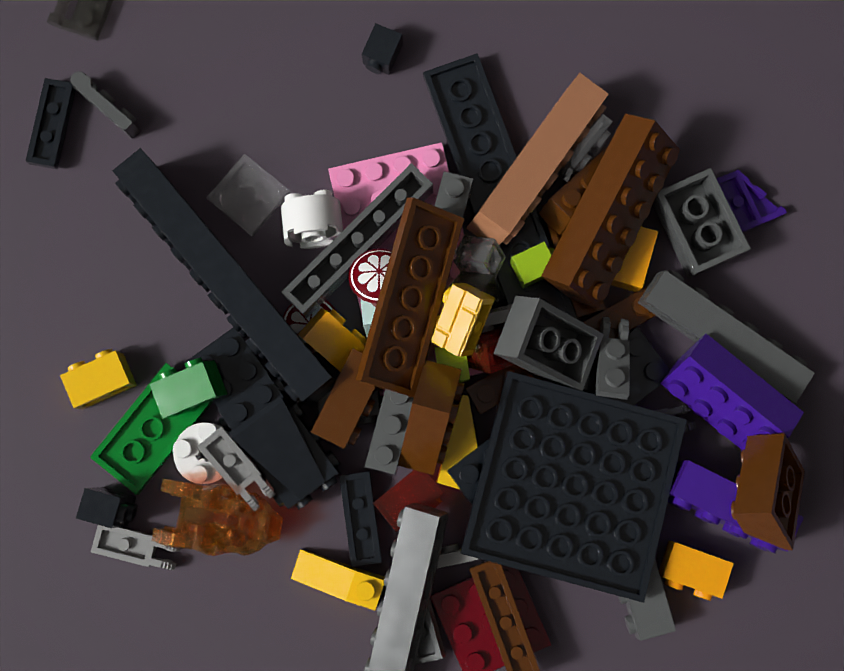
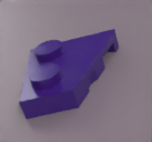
(748, 201)

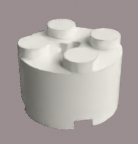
(311, 219)
(189, 458)

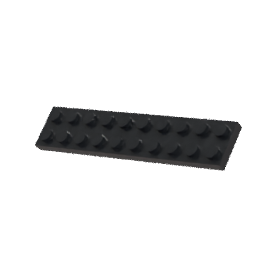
(485, 154)

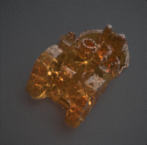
(218, 520)

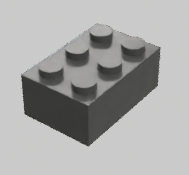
(700, 223)
(548, 342)

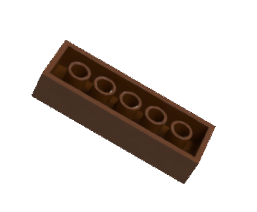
(611, 211)

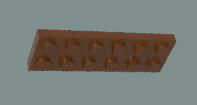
(410, 298)

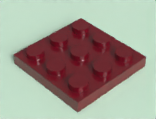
(469, 627)

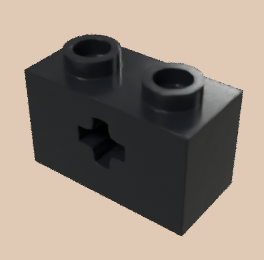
(106, 507)

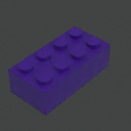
(729, 394)
(711, 499)

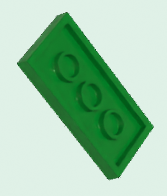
(143, 439)

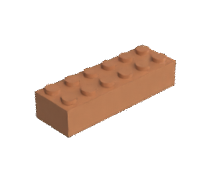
(539, 161)

